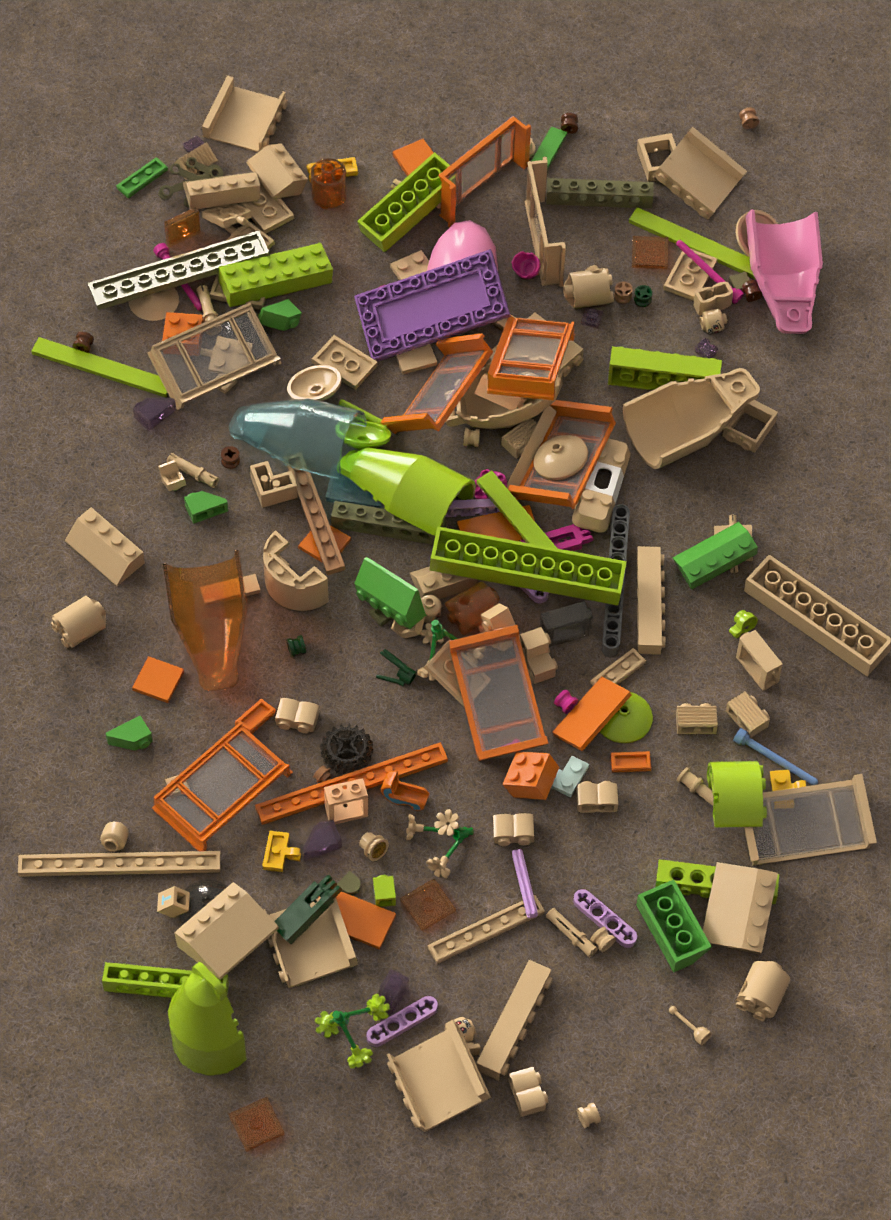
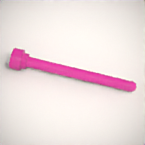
(162, 252)
(737, 293)

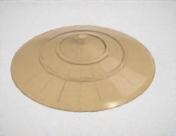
(155, 305)

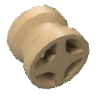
(471, 437)
(603, 939)
(588, 1115)

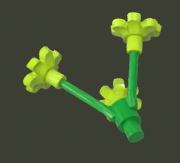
(329, 1024)

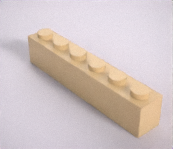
(649, 600)
(513, 1020)

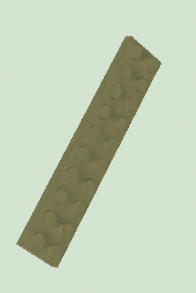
(175, 270)

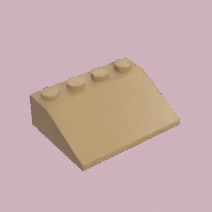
(739, 907)
(225, 931)

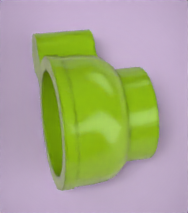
(742, 620)

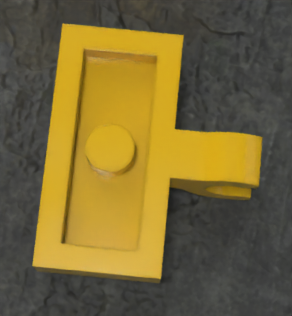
(781, 780)
(278, 850)

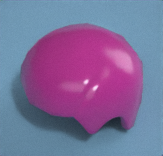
(528, 262)

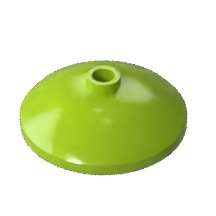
(371, 436)
(629, 725)

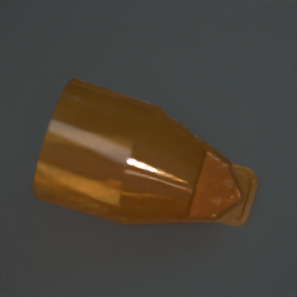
(210, 617)

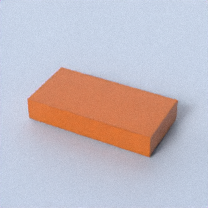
(256, 716)
(630, 761)

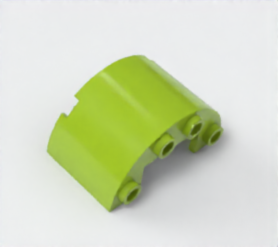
(737, 793)

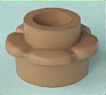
(322, 774)

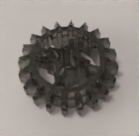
(346, 738)

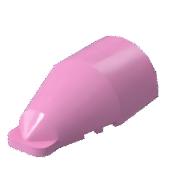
(787, 268)

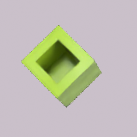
(384, 891)

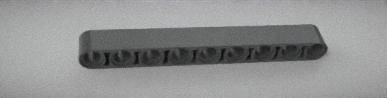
(620, 540)

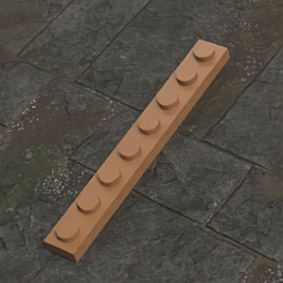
(318, 522)

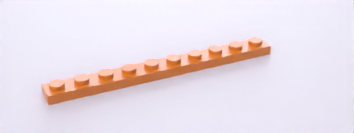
(372, 776)

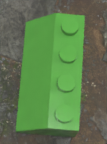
(716, 555)
(389, 594)
(673, 925)

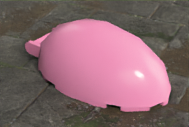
(459, 242)

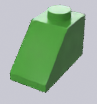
(280, 315)
(204, 506)
(130, 735)

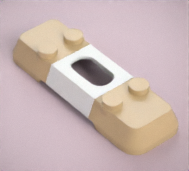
(595, 504)

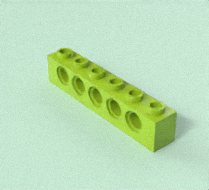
(688, 872)
(146, 979)

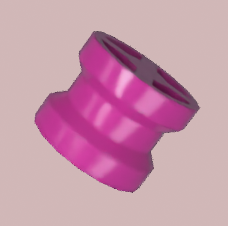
(565, 701)

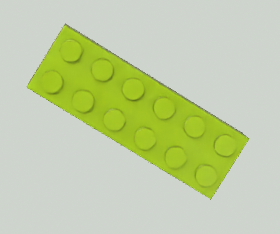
(404, 204)
(275, 274)
(654, 369)

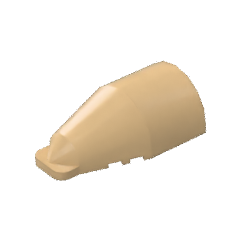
(686, 415)

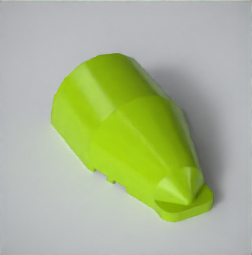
(408, 484)
(203, 1026)

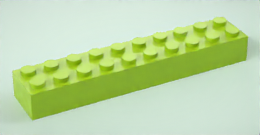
(527, 565)

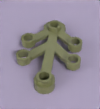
(190, 176)

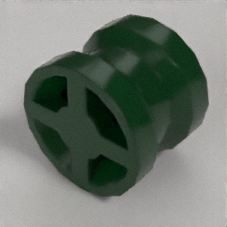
(640, 292)
(296, 646)

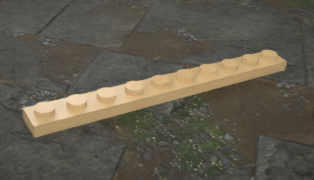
(119, 863)

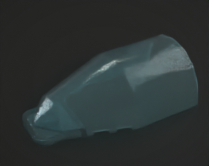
(298, 432)

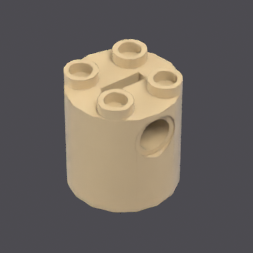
(588, 288)
(79, 621)
(763, 989)

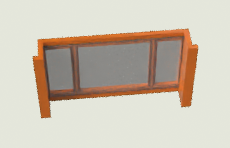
(482, 162)
(529, 358)
(446, 386)
(584, 421)
(497, 693)
(218, 786)

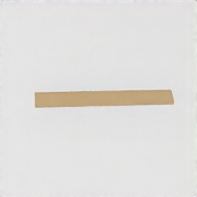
(531, 447)

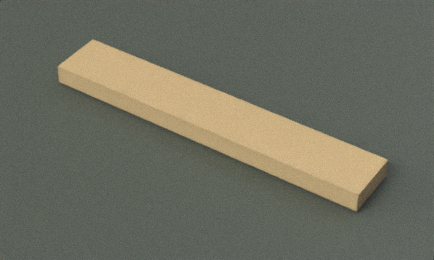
(481, 931)

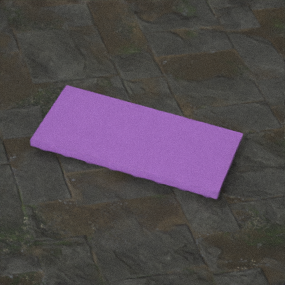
(432, 306)

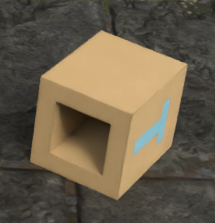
(173, 902)

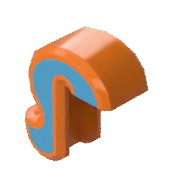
(404, 793)

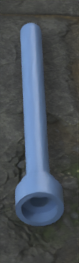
(743, 738)

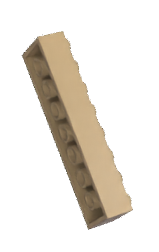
(818, 615)

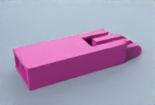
(578, 537)

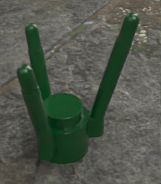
(405, 674)

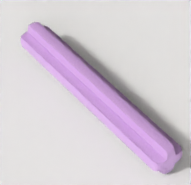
(524, 883)

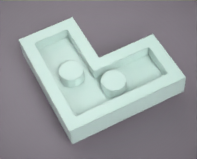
(567, 780)

